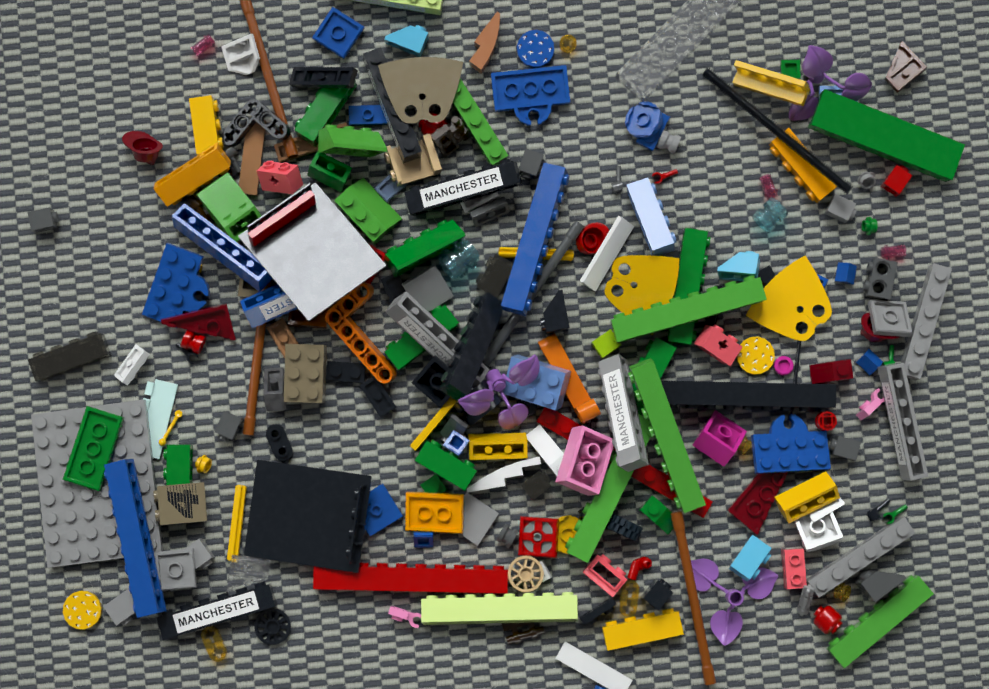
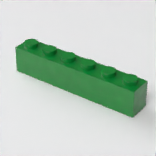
(689, 279)

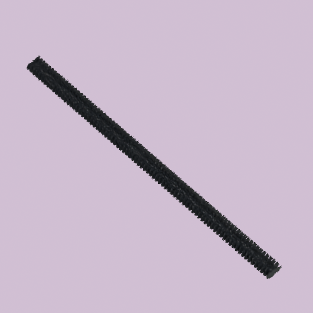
(775, 129)

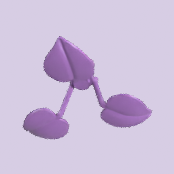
(814, 66)
(479, 401)
(728, 624)

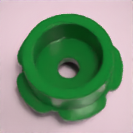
(869, 226)

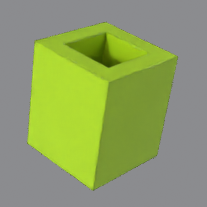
(605, 344)

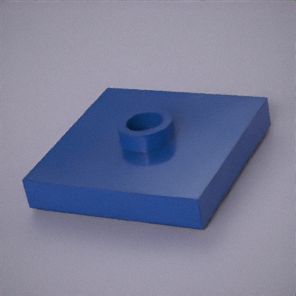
(338, 32)
(381, 510)

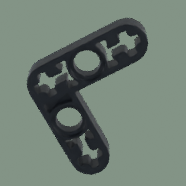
(258, 117)

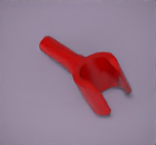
(664, 175)

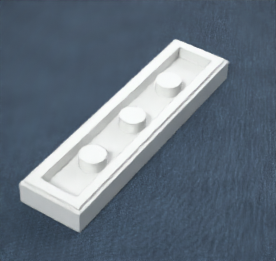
(606, 253)
(592, 667)

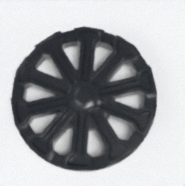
(272, 626)

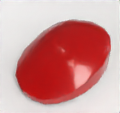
(591, 238)

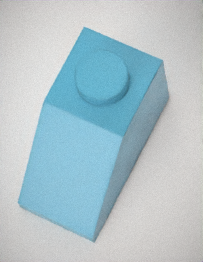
(409, 39)
(740, 266)

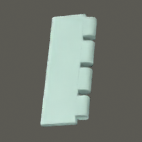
(159, 411)

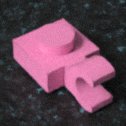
(868, 407)
(400, 614)

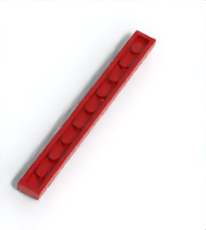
(647, 475)

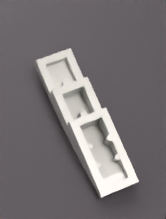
(496, 478)

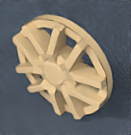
(525, 574)

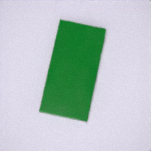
(93, 448)

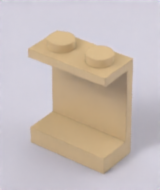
(416, 169)

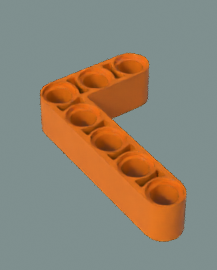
(357, 334)
(583, 405)

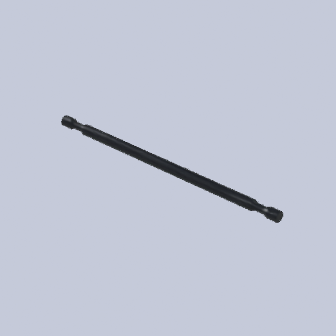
(797, 363)

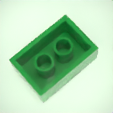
(446, 464)

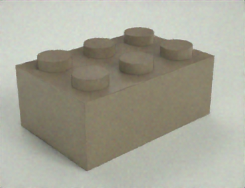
(305, 373)

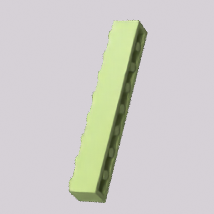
(499, 609)

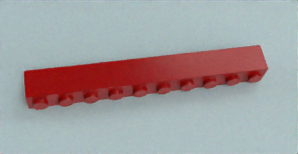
(414, 578)

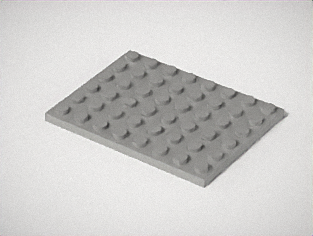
(77, 518)

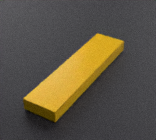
(433, 424)

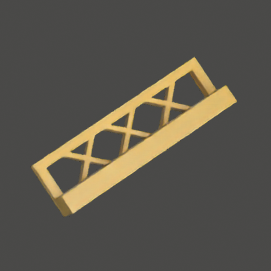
(771, 83)

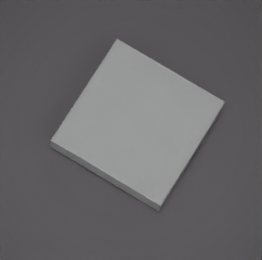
(428, 288)
(890, 318)
(477, 519)
(176, 569)

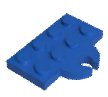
(530, 91)
(176, 284)
(790, 448)

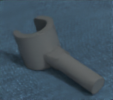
(231, 152)
(617, 186)

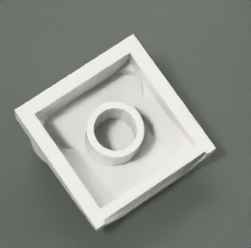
(818, 533)

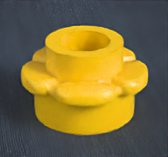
(203, 464)

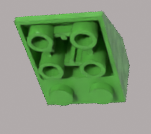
(229, 206)

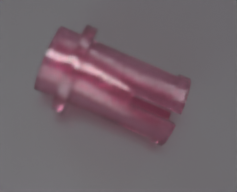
(203, 45)
(768, 186)
(893, 251)

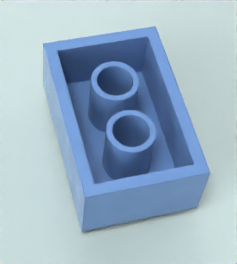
(546, 390)

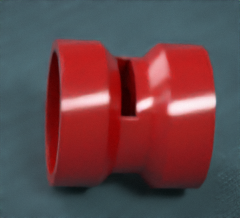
(193, 342)
(823, 423)

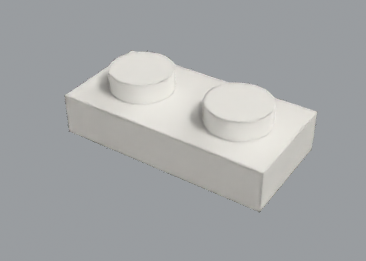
(131, 364)

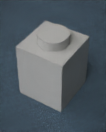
(841, 208)

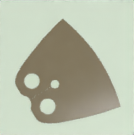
(427, 75)

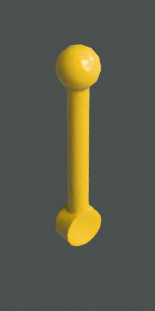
(178, 414)

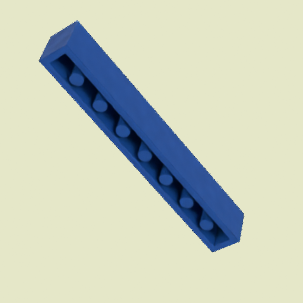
(535, 239)
(134, 537)

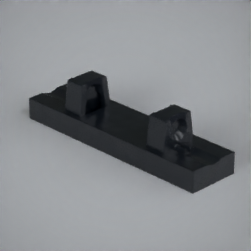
(323, 77)

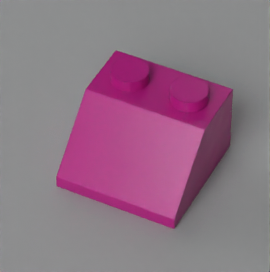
(719, 438)

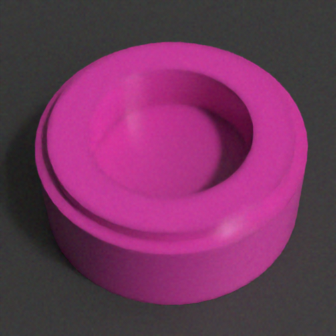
(783, 365)

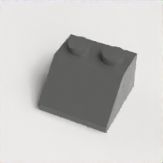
(877, 584)

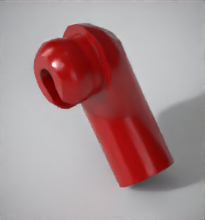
(638, 565)

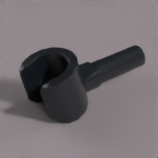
(186, 352)
(873, 513)

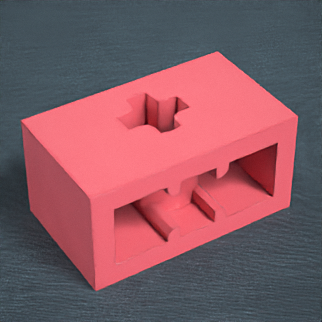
(279, 177)
(709, 340)
(793, 568)

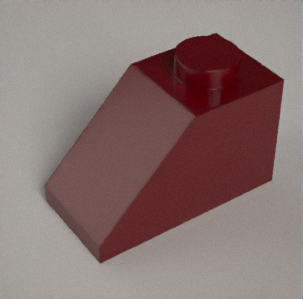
(831, 371)

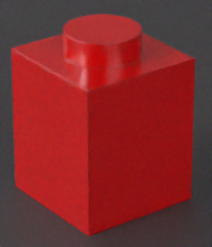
(896, 180)

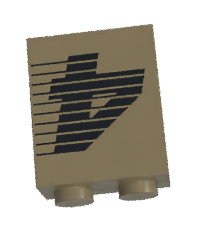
(180, 503)

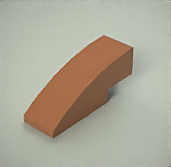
(486, 44)

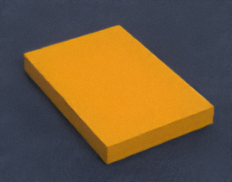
(434, 512)

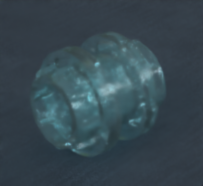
(458, 259)

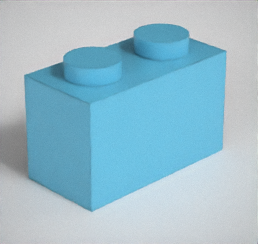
(750, 558)

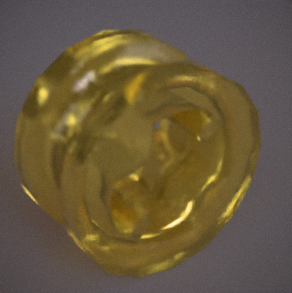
(568, 37)
(744, 445)
(842, 592)

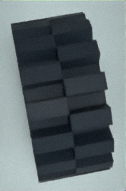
(624, 527)

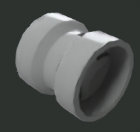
(668, 141)

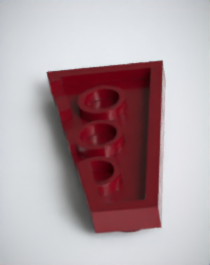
(756, 499)

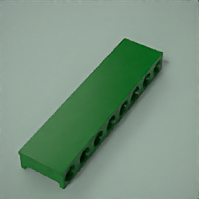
(886, 136)

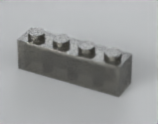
(69, 357)

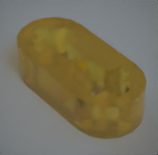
(633, 599)
(210, 646)

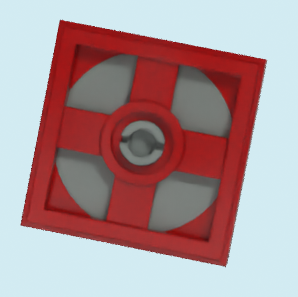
(538, 537)

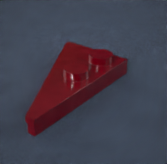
(211, 321)

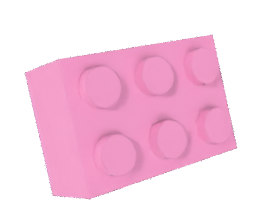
(585, 461)

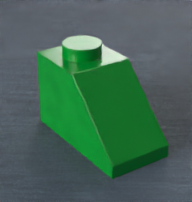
(658, 514)

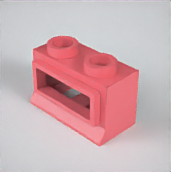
(600, 581)

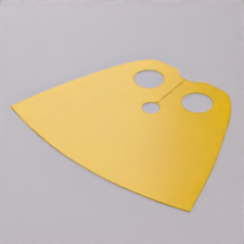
(654, 277)
(792, 288)

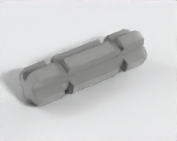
(805, 600)

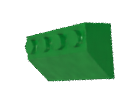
(423, 248)

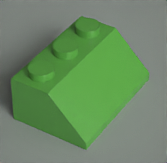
(350, 141)
(368, 210)

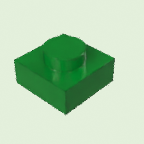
(790, 68)
(433, 485)

